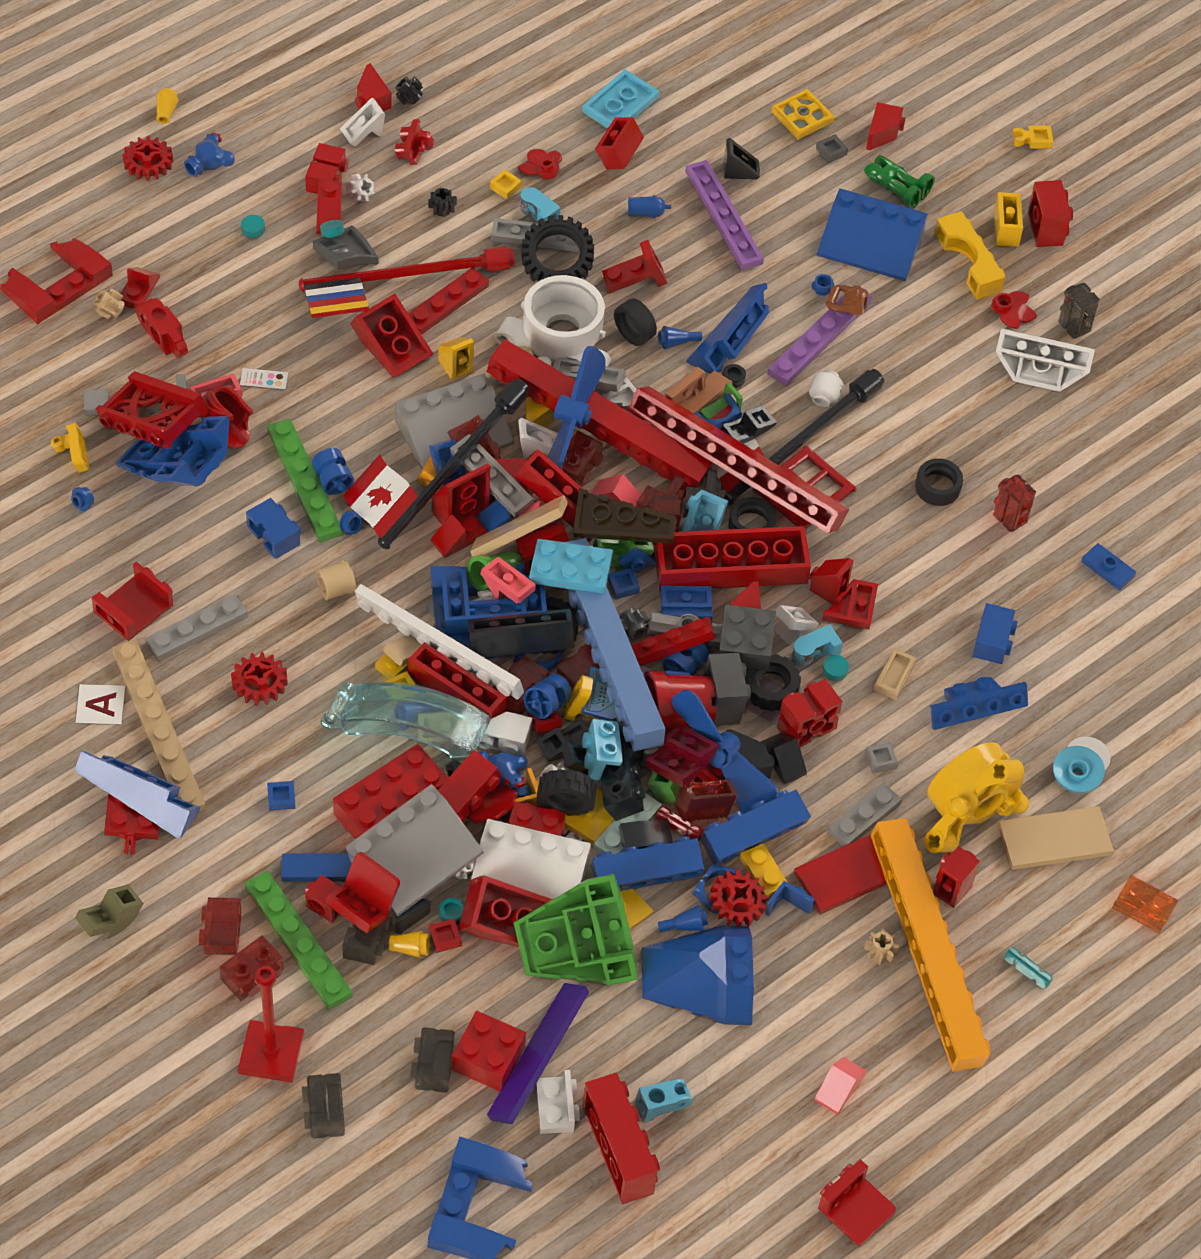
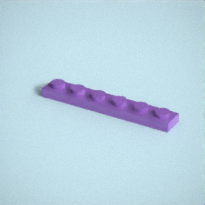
(724, 215)
(811, 344)

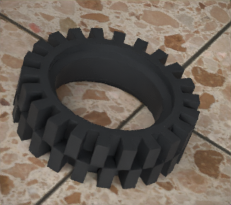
(557, 227)

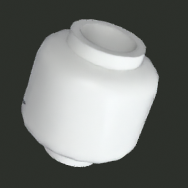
(826, 388)

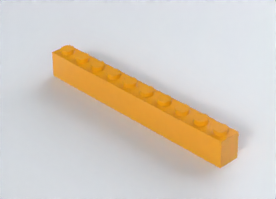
(930, 945)

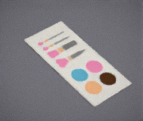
(264, 378)

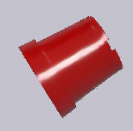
(665, 686)

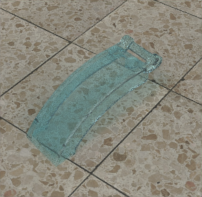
(408, 713)

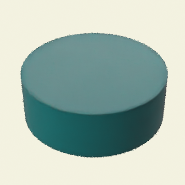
(252, 226)
(332, 228)
(835, 667)
(450, 909)

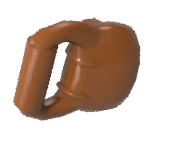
(854, 299)

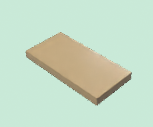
(519, 527)
(1055, 838)

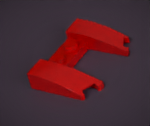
(39, 304)

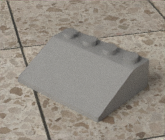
(431, 415)
(419, 845)

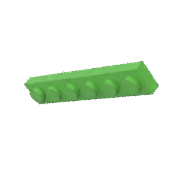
(304, 480)
(298, 940)

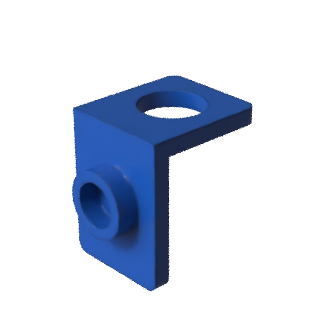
(637, 560)
(792, 894)

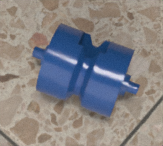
(332, 471)
(687, 660)
(547, 696)

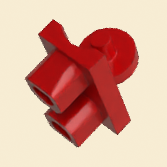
(415, 142)

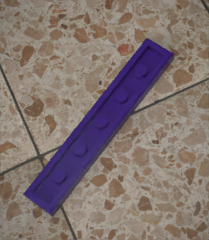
(537, 1053)

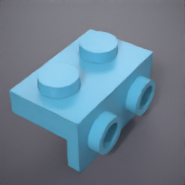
(704, 512)
(602, 747)

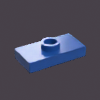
(1108, 566)

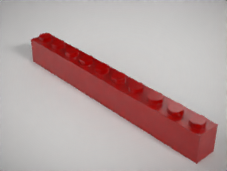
(608, 421)
(738, 459)

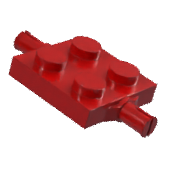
(128, 824)

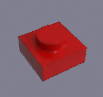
(547, 724)
(445, 935)

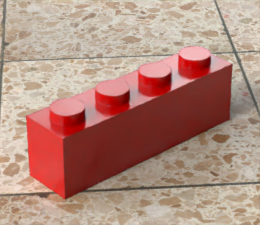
(550, 482)
(444, 675)
(470, 784)

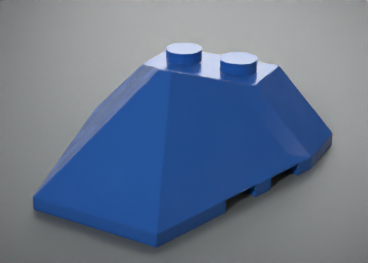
(189, 459)
(703, 974)

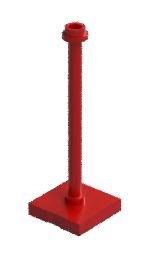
(268, 1048)

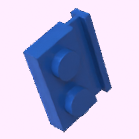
(687, 600)

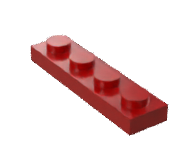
(448, 299)
(673, 641)

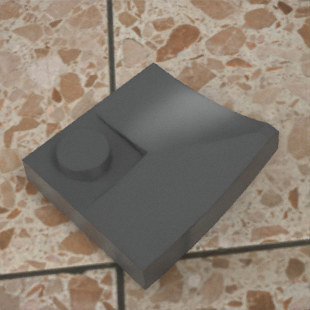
(346, 249)

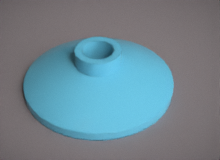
(1081, 760)

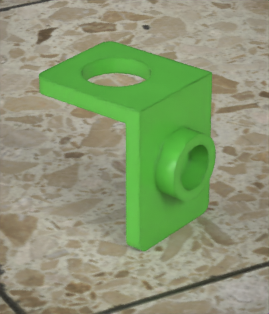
(711, 410)

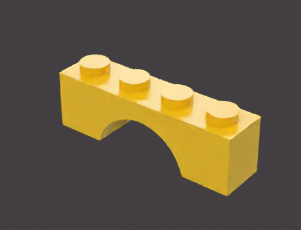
(957, 234)

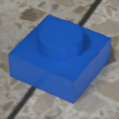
(623, 583)
(281, 795)

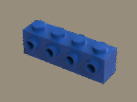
(754, 827)
(651, 865)

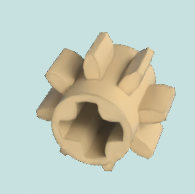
(109, 303)
(876, 952)

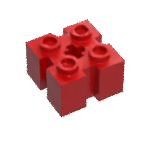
(810, 712)

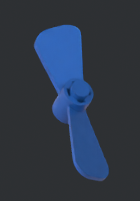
(575, 410)
(747, 780)

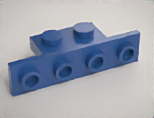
(977, 700)

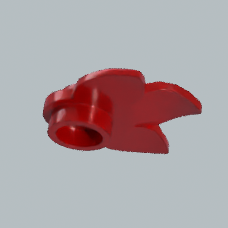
(541, 163)
(1013, 308)

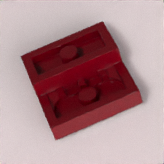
(682, 756)

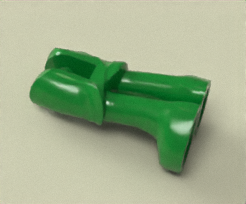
(887, 172)

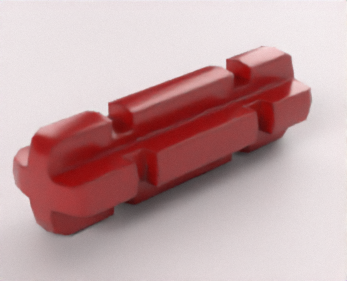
(678, 825)

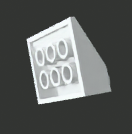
(531, 859)

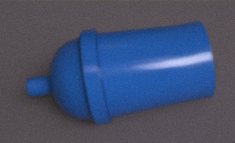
(647, 206)

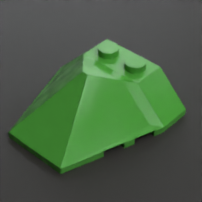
(580, 935)

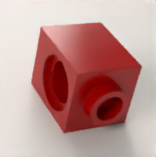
(316, 896)

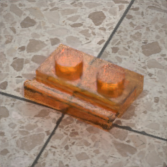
(1145, 904)

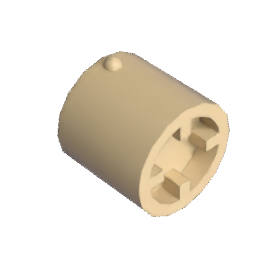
(336, 580)

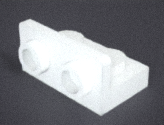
(556, 1104)

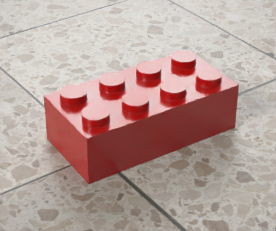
(386, 790)
(620, 1137)

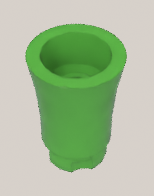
(479, 562)

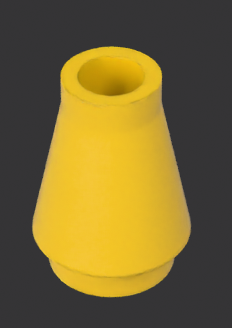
(166, 103)
(412, 944)

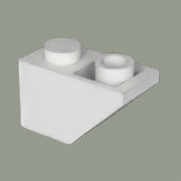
(507, 733)

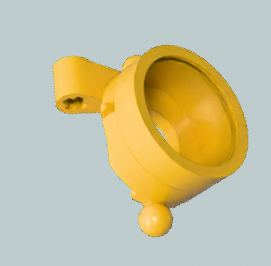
(972, 791)

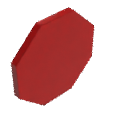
(494, 805)

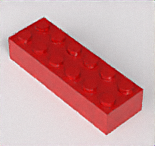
(734, 558)

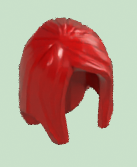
(227, 402)

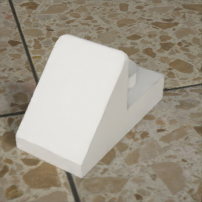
(364, 121)
(535, 437)
(793, 623)

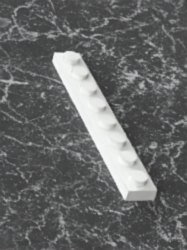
(423, 632)

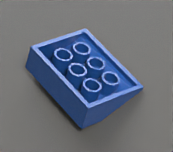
(872, 234)

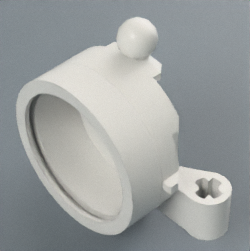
(552, 300)

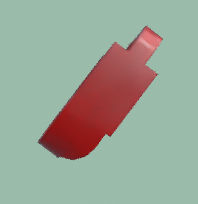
(162, 327)

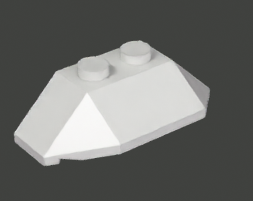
(1042, 360)

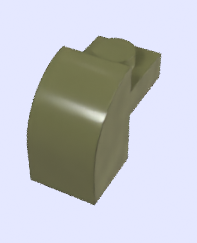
(113, 914)

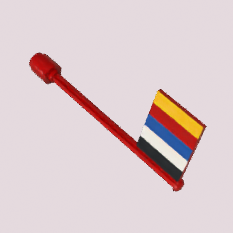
(346, 294)

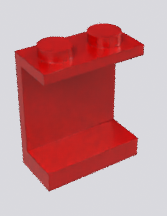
(134, 603)

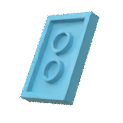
(620, 98)
(571, 566)

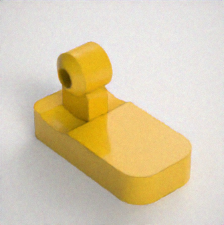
(76, 443)
(580, 696)

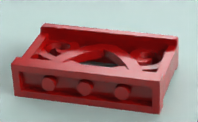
(183, 404)

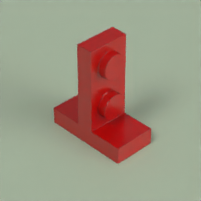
(635, 270)

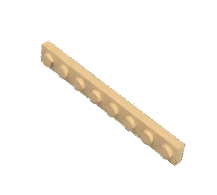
(156, 722)

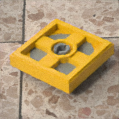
(802, 114)

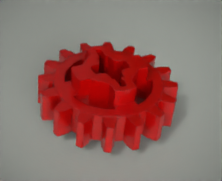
(148, 158)
(259, 678)
(733, 888)

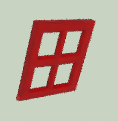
(806, 453)

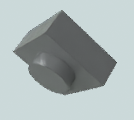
(831, 148)

